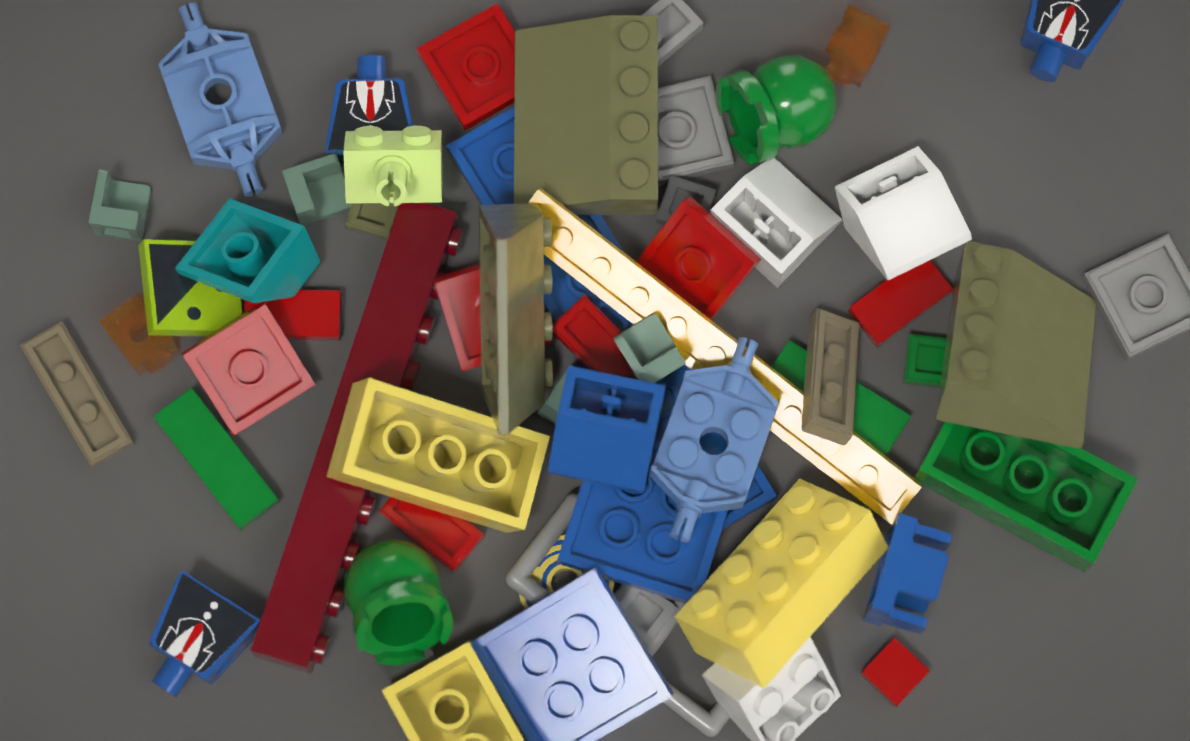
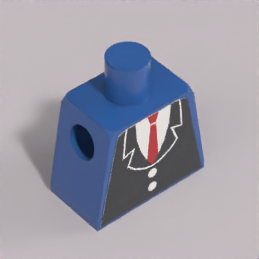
(1065, 32)
(367, 102)
(199, 634)

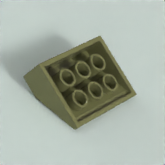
(588, 114)
(513, 311)
(1016, 349)

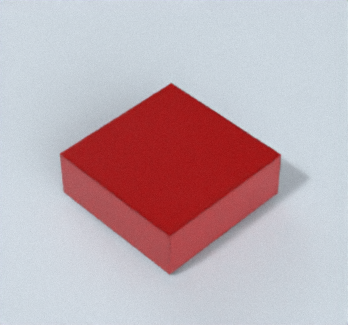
(895, 672)

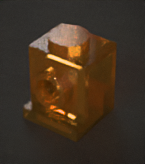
(855, 47)
(124, 323)

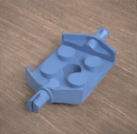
(228, 133)
(722, 402)

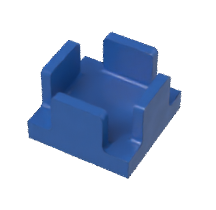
(908, 575)

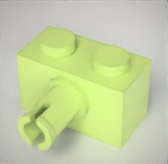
(393, 165)

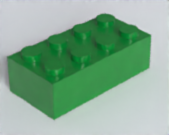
(1030, 488)

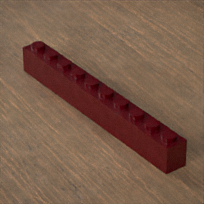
(330, 510)

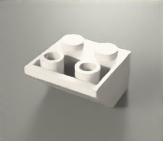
(902, 213)
(775, 218)
(785, 705)

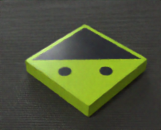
(178, 303)

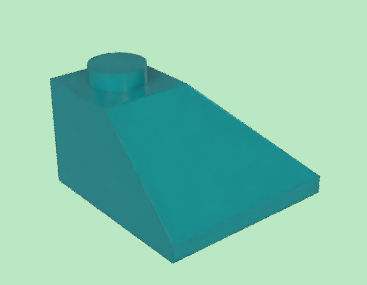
(251, 254)

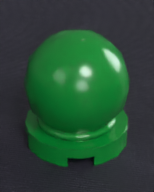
(778, 106)
(396, 602)

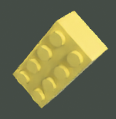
(437, 456)
(782, 582)
(451, 702)

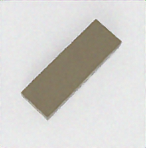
(830, 377)
(77, 394)

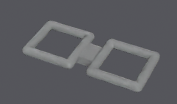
(648, 613)

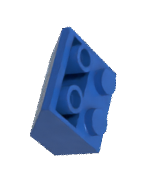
(606, 429)

